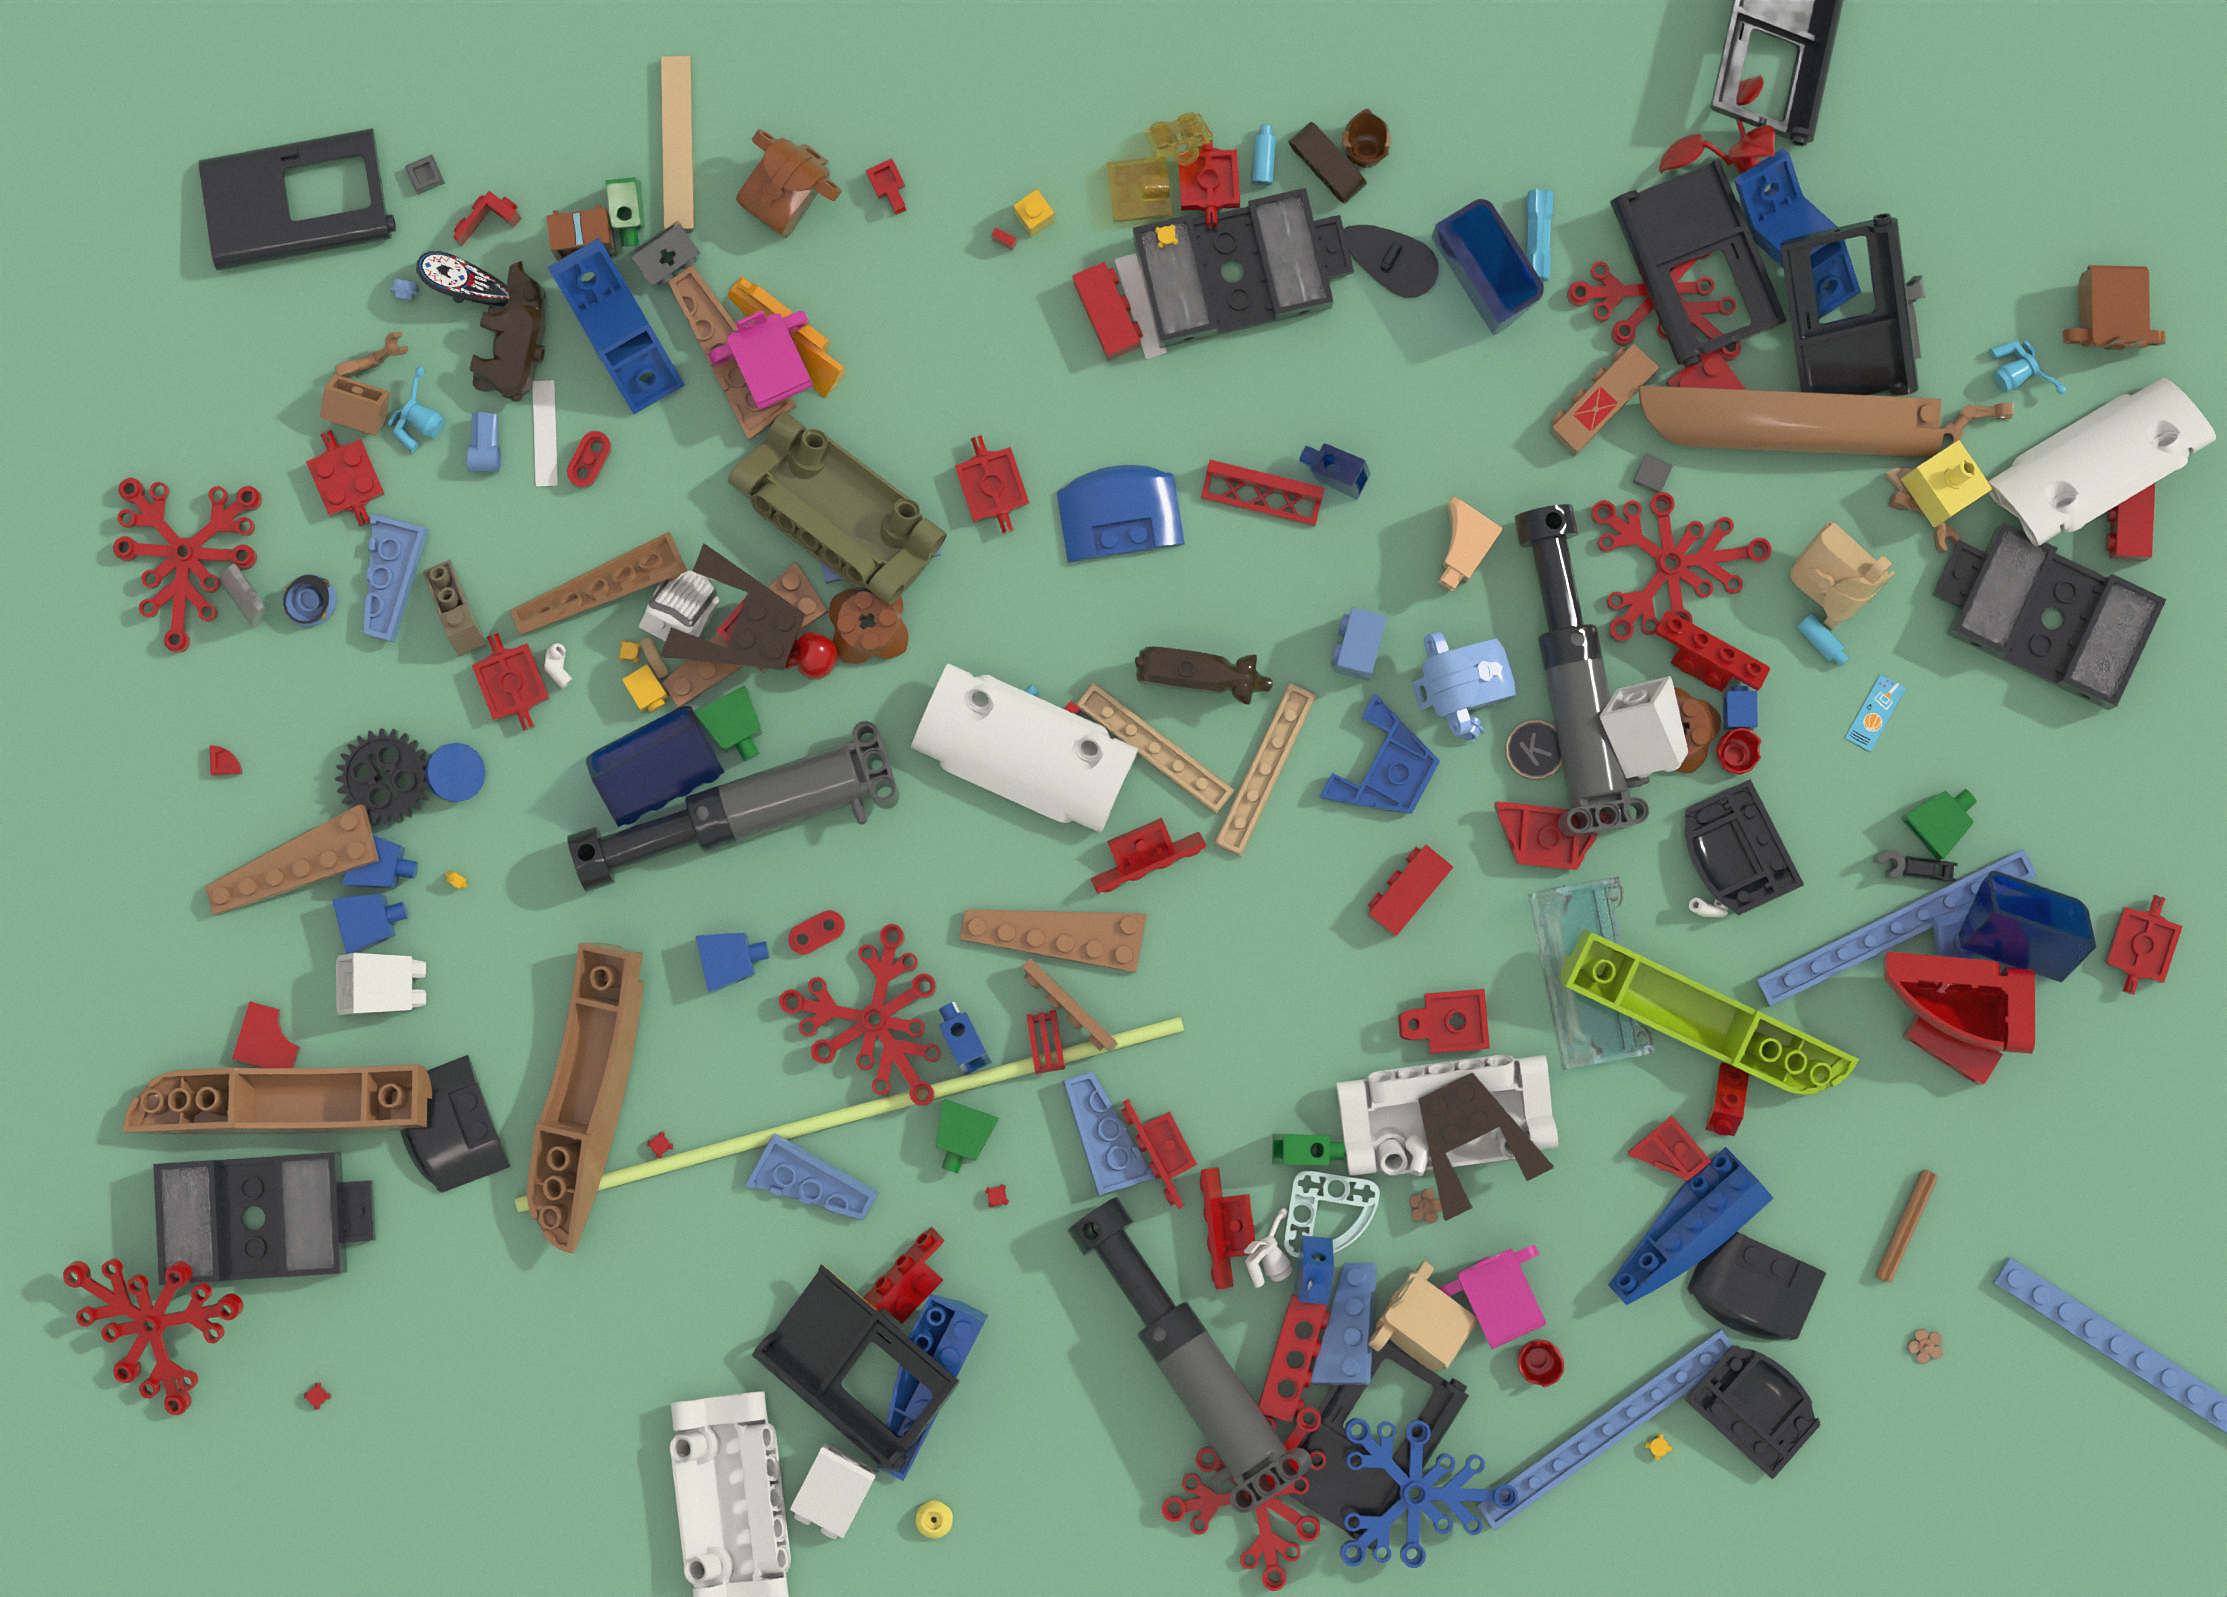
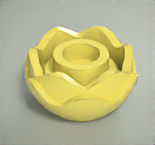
(934, 1509)

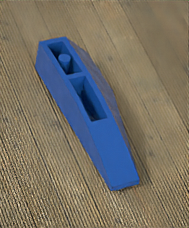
(1692, 1226)
(947, 1334)

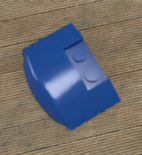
(1119, 512)

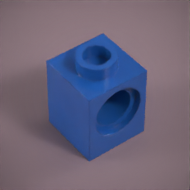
(1740, 708)

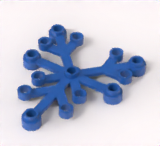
(1450, 1493)

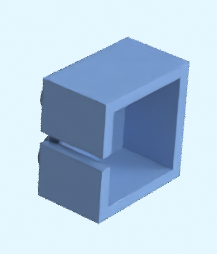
(1360, 643)

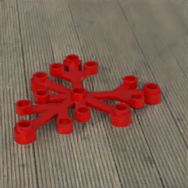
(1616, 291)
(1705, 558)
(180, 587)
(893, 1048)
(120, 1304)
(1267, 1540)

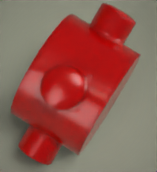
(660, 1145)
(997, 1196)
(317, 1396)

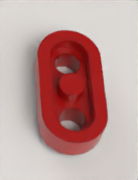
(587, 459)
(816, 932)

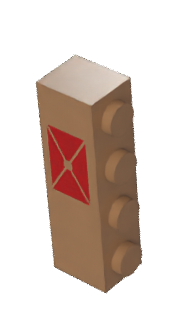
(1604, 399)

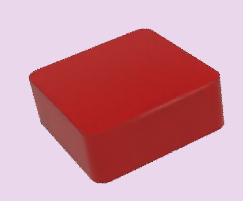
(1004, 239)

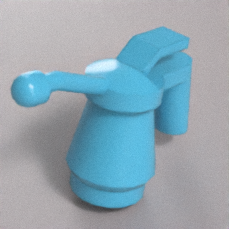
(2013, 374)
(422, 418)

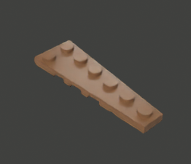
(711, 327)
(625, 574)
(699, 676)
(317, 855)
(1083, 937)

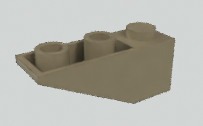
(454, 608)

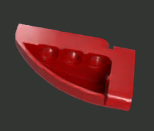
(1967, 998)

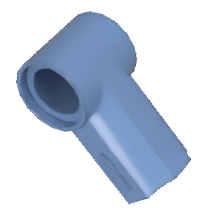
(484, 452)

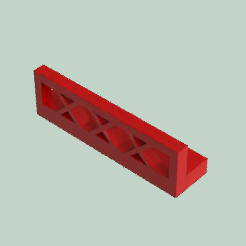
(1264, 481)

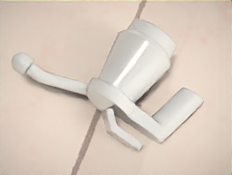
(1274, 1261)

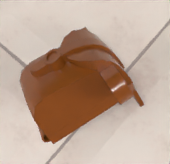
(785, 183)
(2114, 309)

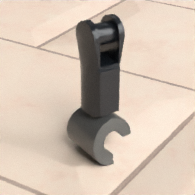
(1915, 866)

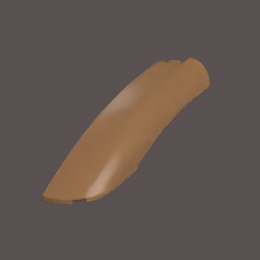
(1794, 421)
(585, 1091)
(282, 1101)

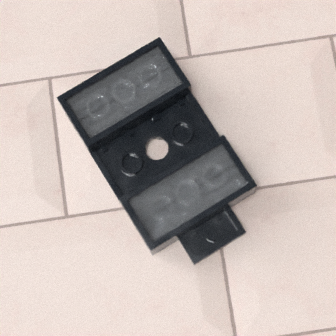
(1282, 257)
(2003, 604)
(304, 1208)

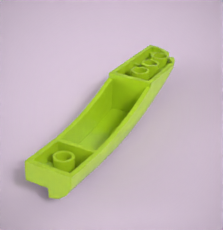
(1703, 1017)

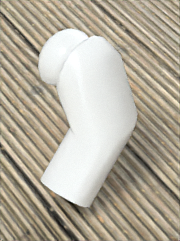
(554, 665)
(1705, 909)
(1420, 1151)

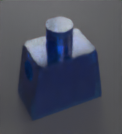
(1346, 475)

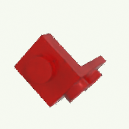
(482, 206)
(1728, 1101)

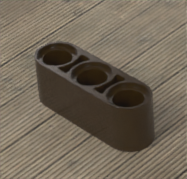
(1327, 162)

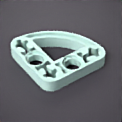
(1311, 1199)

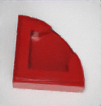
(223, 762)

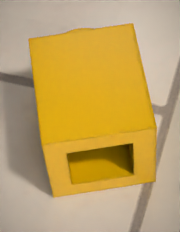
(1034, 212)
(646, 689)

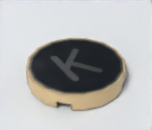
(1534, 750)

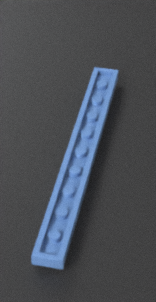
(1884, 932)
(2113, 1342)
(1608, 1428)

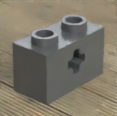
(649, 253)

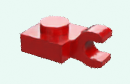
(886, 182)

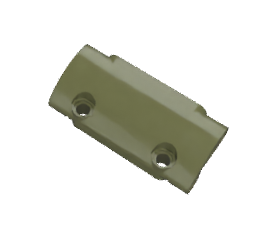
(837, 509)

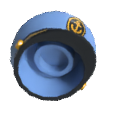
(309, 600)

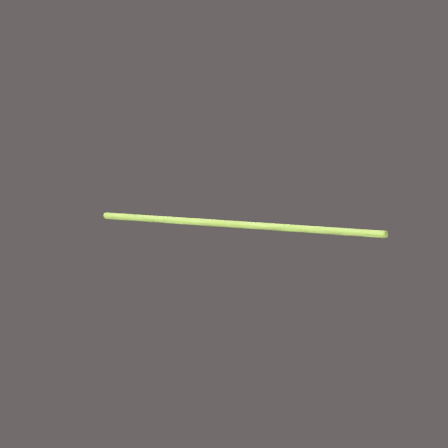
(870, 1108)

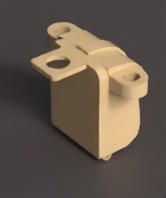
(1839, 574)
(1424, 1321)

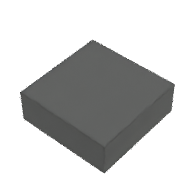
(424, 174)
(1652, 473)

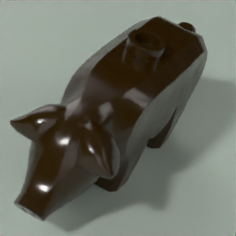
(517, 339)
(1200, 672)

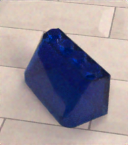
(1488, 264)
(653, 765)
(2027, 926)

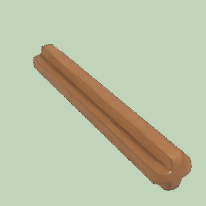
(1906, 1226)

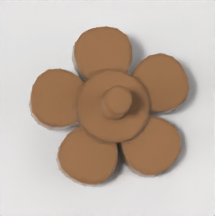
(1425, 1206)
(1926, 1345)

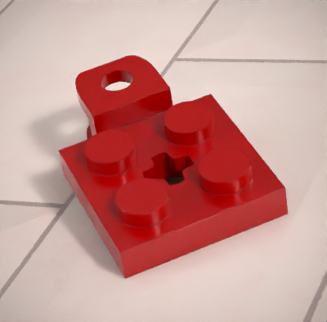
(1433, 1021)

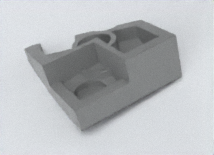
(243, 594)

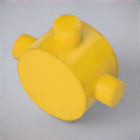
(1166, 236)
(629, 651)
(456, 879)
(1658, 1446)

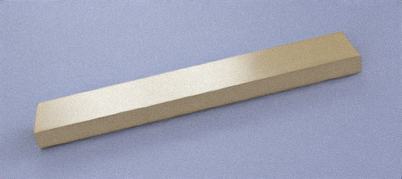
(677, 141)
(1155, 748)
(1265, 769)

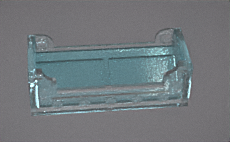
(1583, 1027)

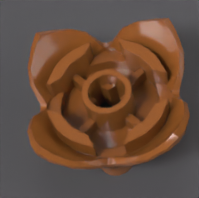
(857, 645)
(1702, 727)

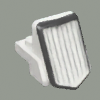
(681, 604)

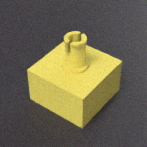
(1946, 483)

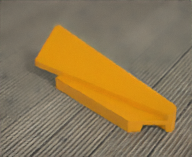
(810, 344)

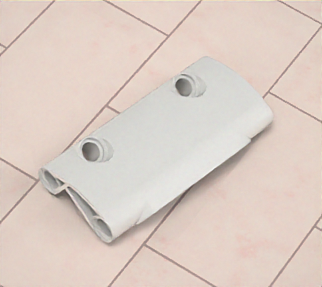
(2102, 460)
(1024, 748)
(1385, 1111)
(730, 1497)

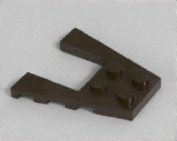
(763, 630)
(1461, 1115)

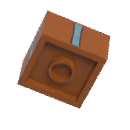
(576, 229)

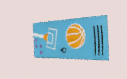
(1875, 713)

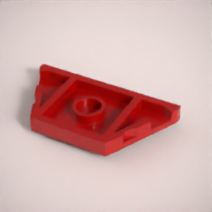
(1537, 839)

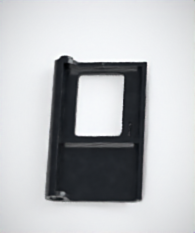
(1803, 23)
(251, 210)

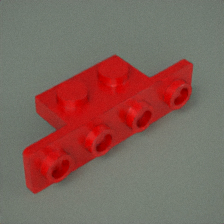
(1709, 656)
(1144, 851)
(1166, 1147)
(1228, 1226)
(908, 1280)

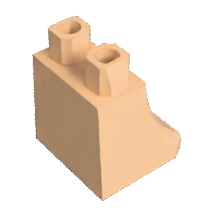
(1469, 542)

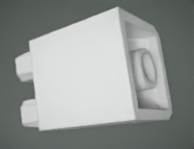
(377, 983)

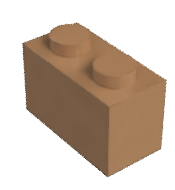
(355, 404)

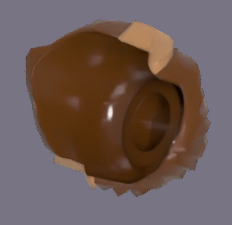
(1366, 139)

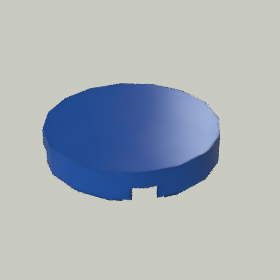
(455, 772)

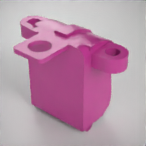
(767, 356)
(1500, 1295)

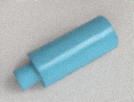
(1263, 157)
(1822, 639)

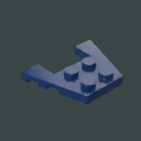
(1397, 773)

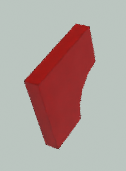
(263, 1041)

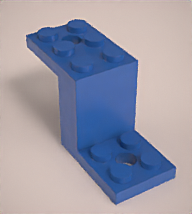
(1787, 214)
(616, 326)

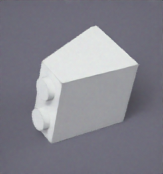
(1645, 728)
(833, 1491)

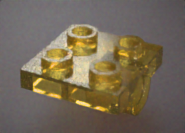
(1167, 137)
(1139, 189)

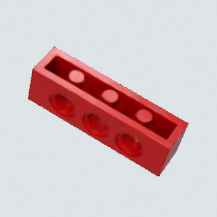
(1271, 1401)

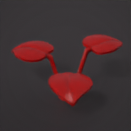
(1742, 154)

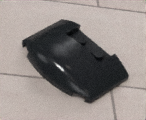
(1739, 850)
(459, 1132)
(1756, 1288)
(1756, 1407)

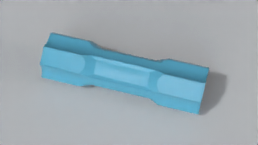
(1538, 231)

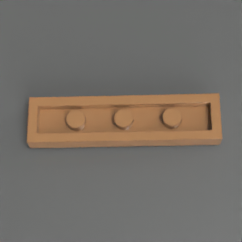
(1077, 1016)

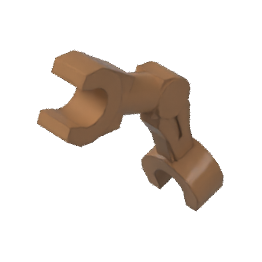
(375, 359)
(1969, 412)
(1904, 502)

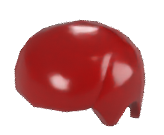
(816, 655)
(1738, 751)
(1541, 1362)

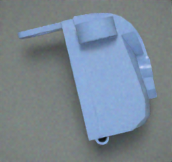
(1463, 679)

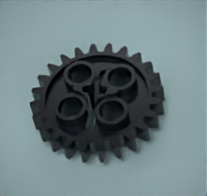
(406, 762)

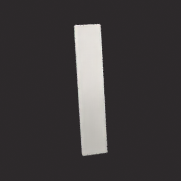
(1140, 309)
(545, 433)

